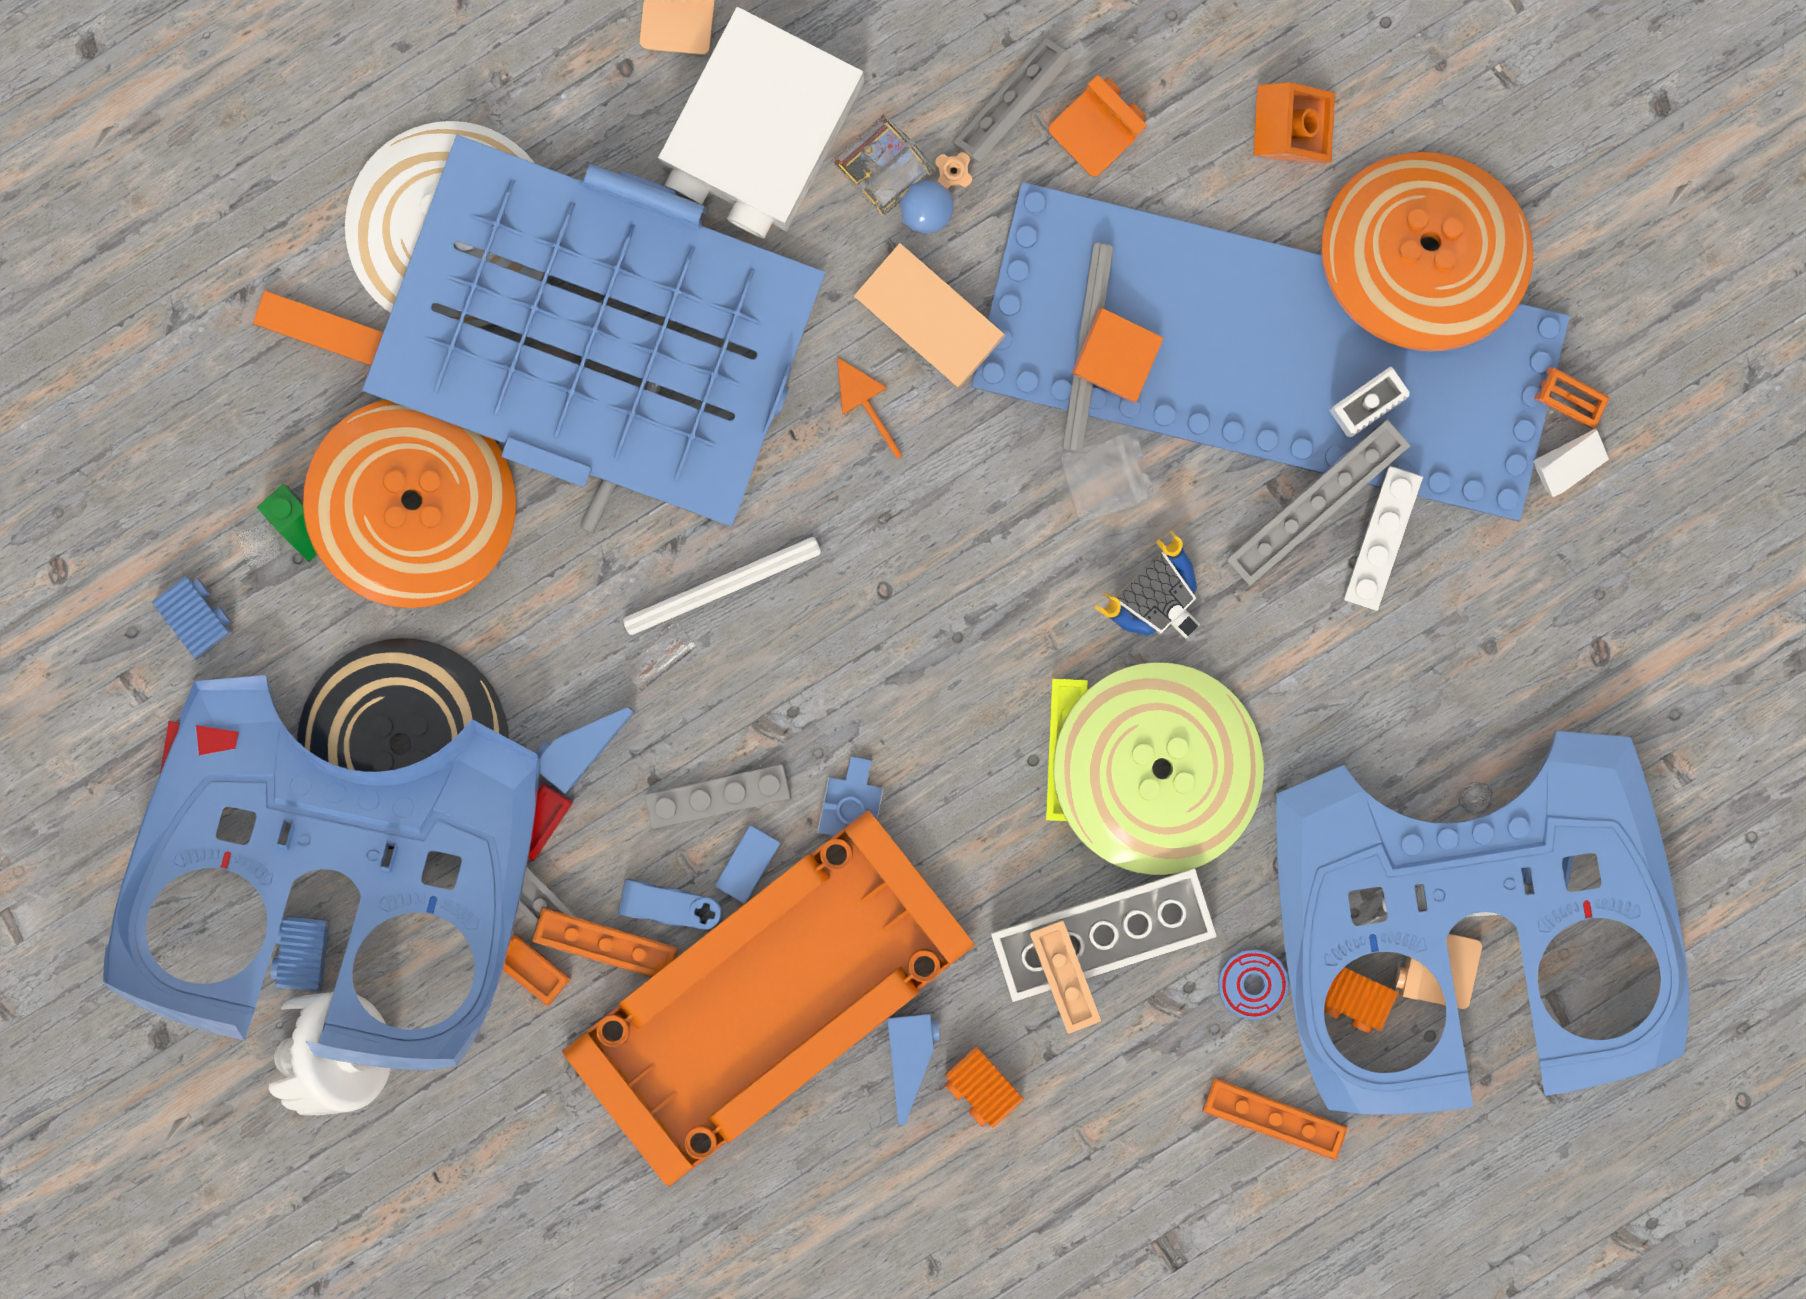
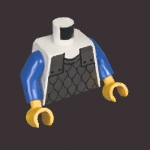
(1157, 595)

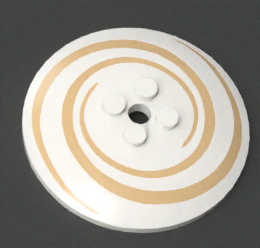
(393, 201)

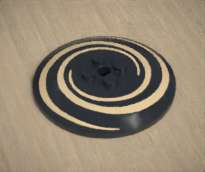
(392, 691)

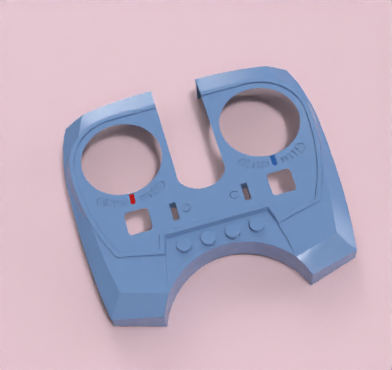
(461, 801)
(1577, 803)

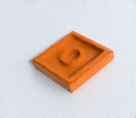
(1117, 355)

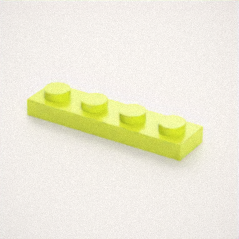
(1063, 697)

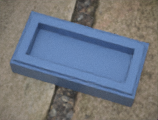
(747, 864)

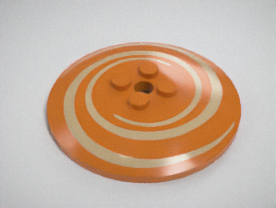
(1418, 294)
(397, 552)

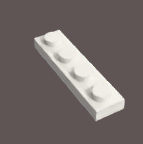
(1383, 537)

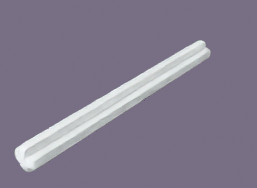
(721, 586)

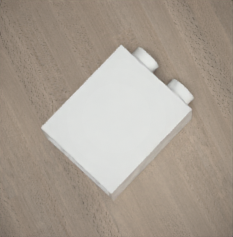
(759, 123)

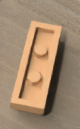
(1065, 977)

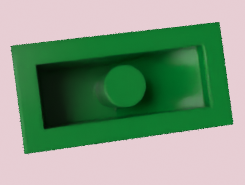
(286, 514)

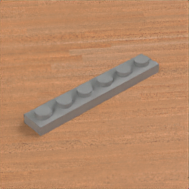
(1318, 501)

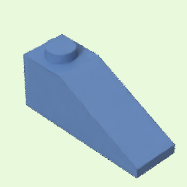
(573, 753)
(910, 1053)

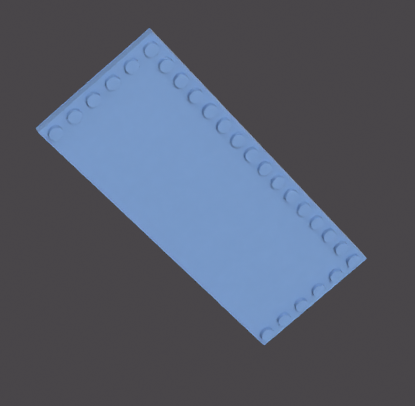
(1261, 351)

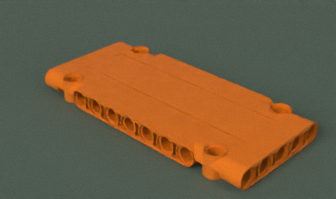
(768, 998)

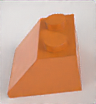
(1294, 123)

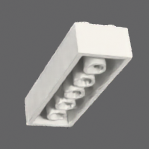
(1111, 931)

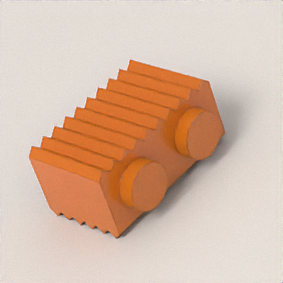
(1359, 999)
(982, 1087)

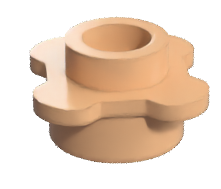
(959, 162)

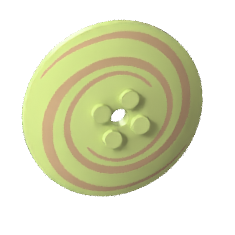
(1108, 776)

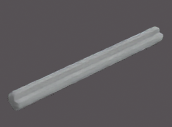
(1081, 389)

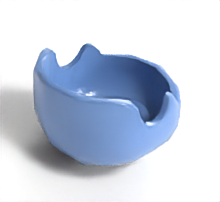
(926, 207)

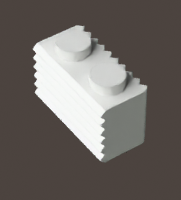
(1370, 402)

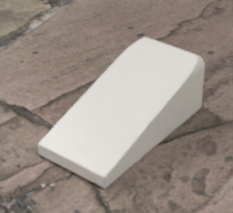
(1570, 462)

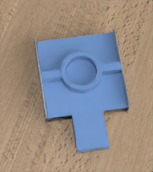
(849, 798)

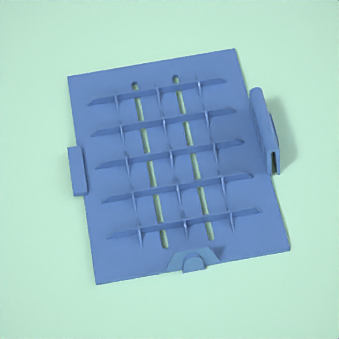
(626, 244)

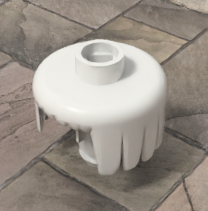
(317, 1083)

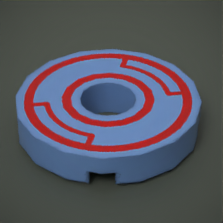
(1274, 988)

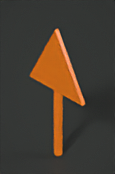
(857, 389)

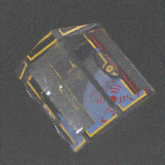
(883, 164)

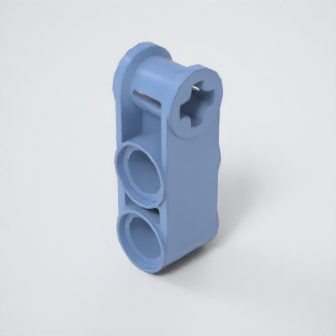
(667, 905)

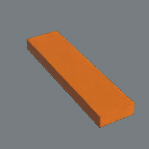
(317, 328)
(602, 943)
(1275, 1118)

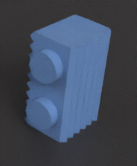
(192, 616)
(301, 953)

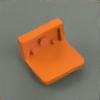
(1098, 126)

